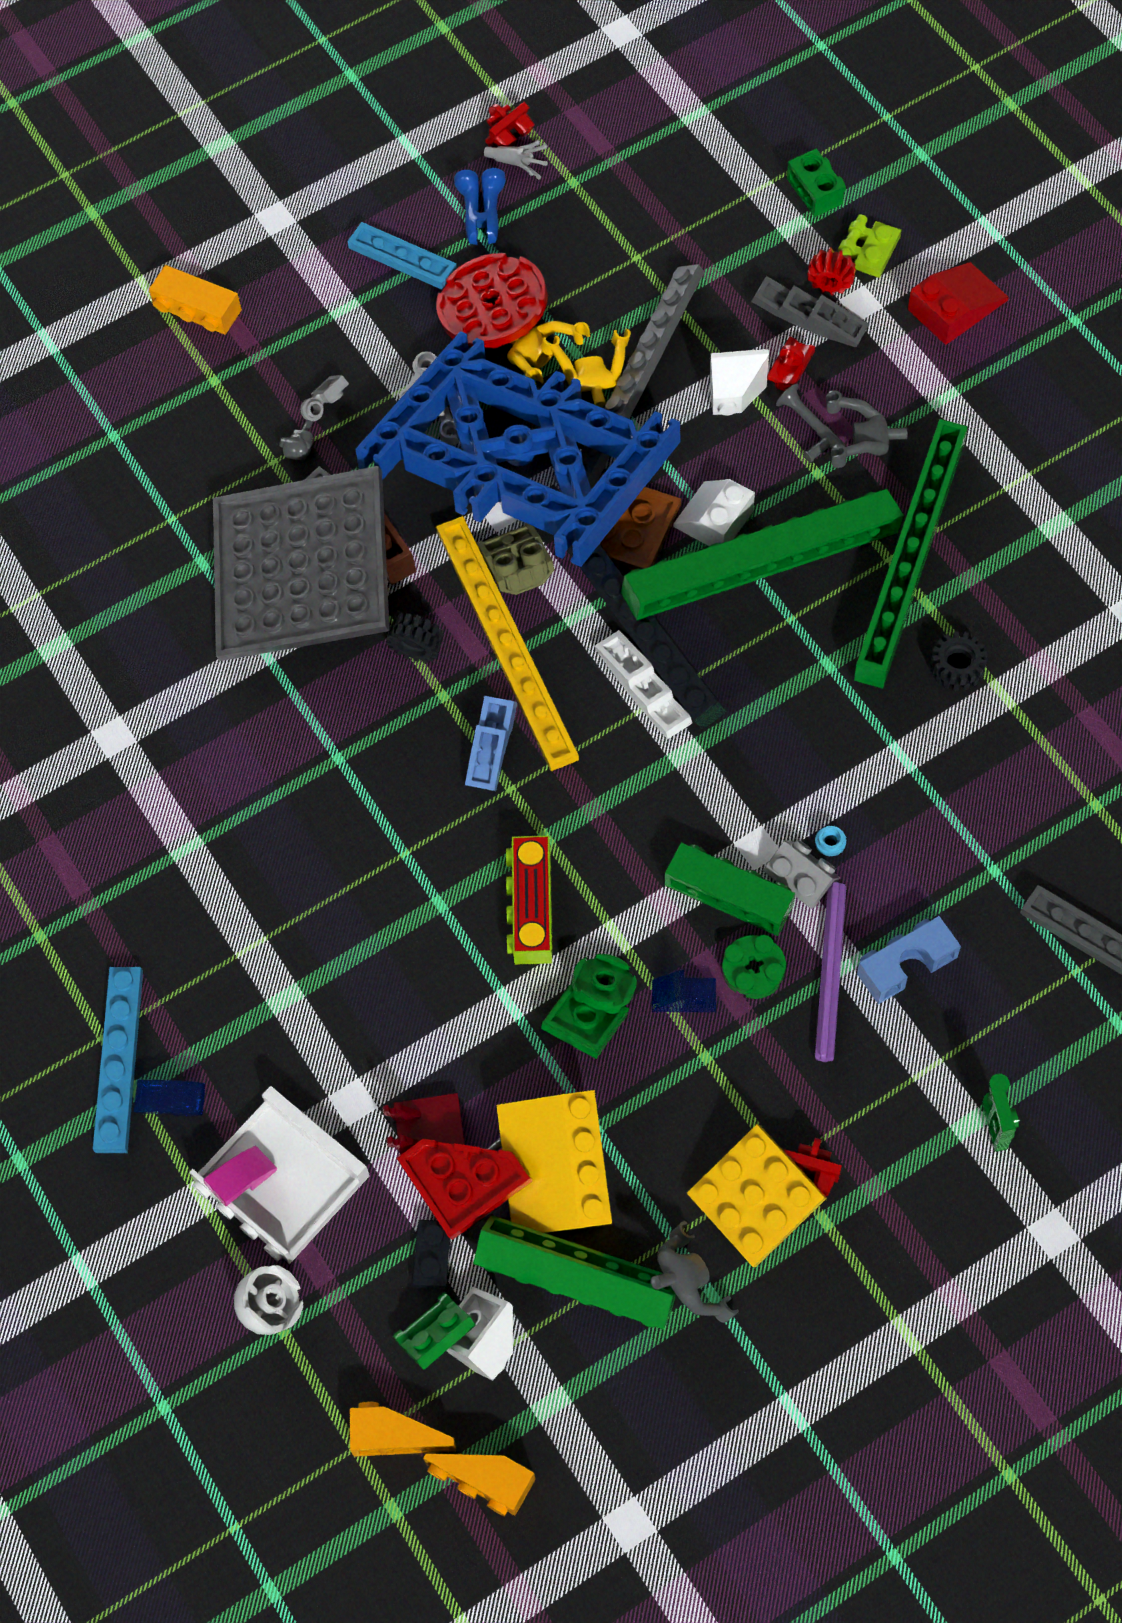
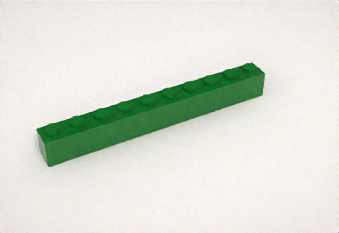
(760, 554)
(910, 554)

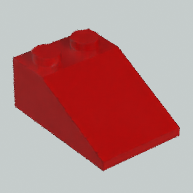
(954, 300)

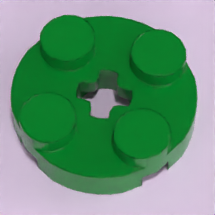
(745, 981)
(599, 996)

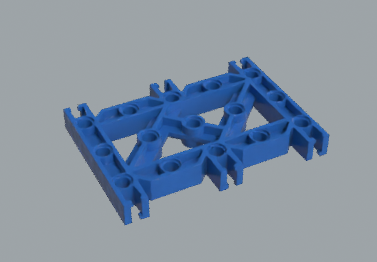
(574, 514)

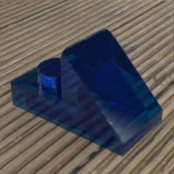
(683, 994)

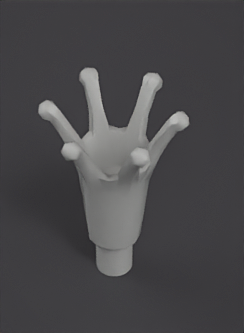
(517, 156)

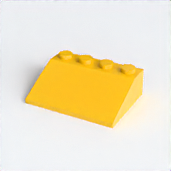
(563, 1155)

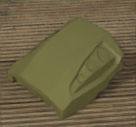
(517, 559)

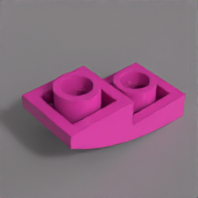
(239, 1174)

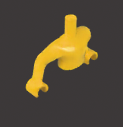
(528, 352)
(591, 369)

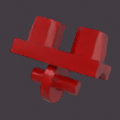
(517, 119)
(790, 363)
(824, 1171)

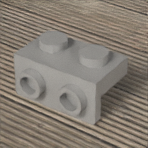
(801, 871)

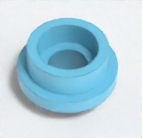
(833, 833)

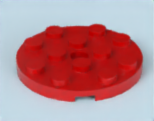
(517, 310)

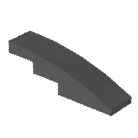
(808, 313)

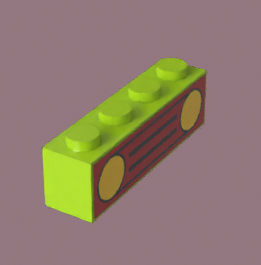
(531, 900)

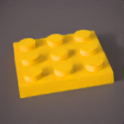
(756, 1195)

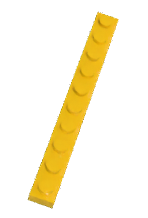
(507, 644)

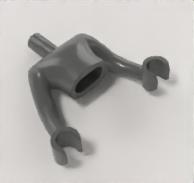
(868, 436)
(687, 1274)

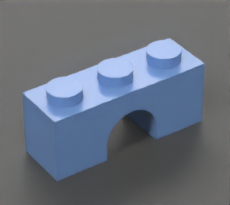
(928, 942)

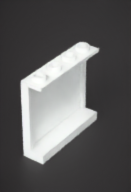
(304, 1193)

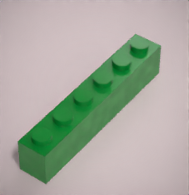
(573, 1271)

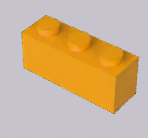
(195, 300)

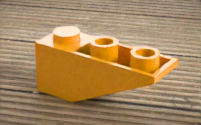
(490, 1476)

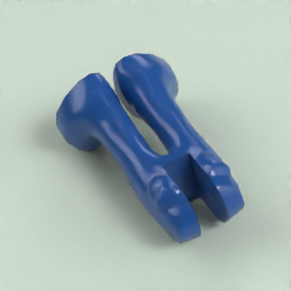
(467, 184)

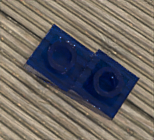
(169, 1097)

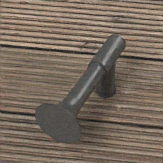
(828, 437)

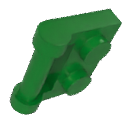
(999, 1116)
(434, 1331)

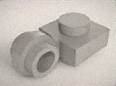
(327, 392)

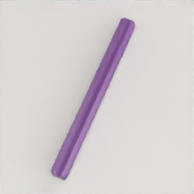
(830, 972)

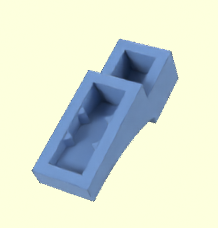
(490, 742)

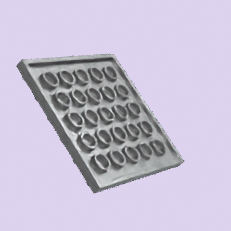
(300, 564)

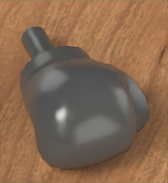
(299, 444)

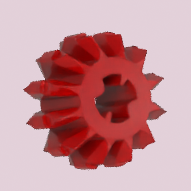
(831, 271)

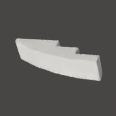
(642, 684)

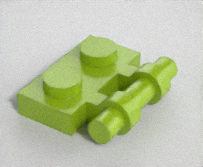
(878, 245)

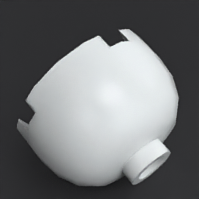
(268, 1300)

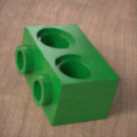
(816, 182)

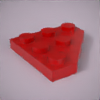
(462, 1180)

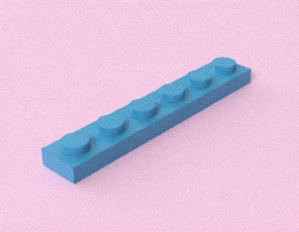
(118, 1060)

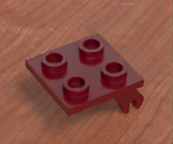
(426, 1118)

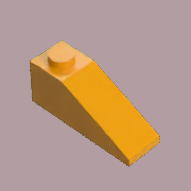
(387, 1432)

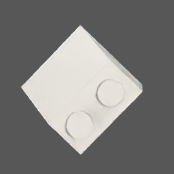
(716, 511)

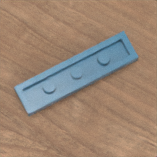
(401, 255)

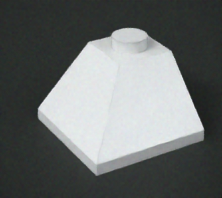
(737, 379)
(491, 1341)

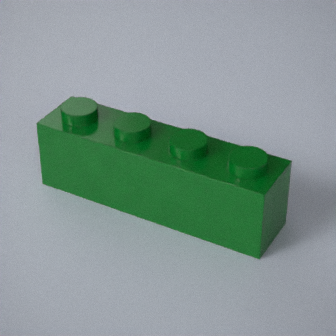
(730, 888)

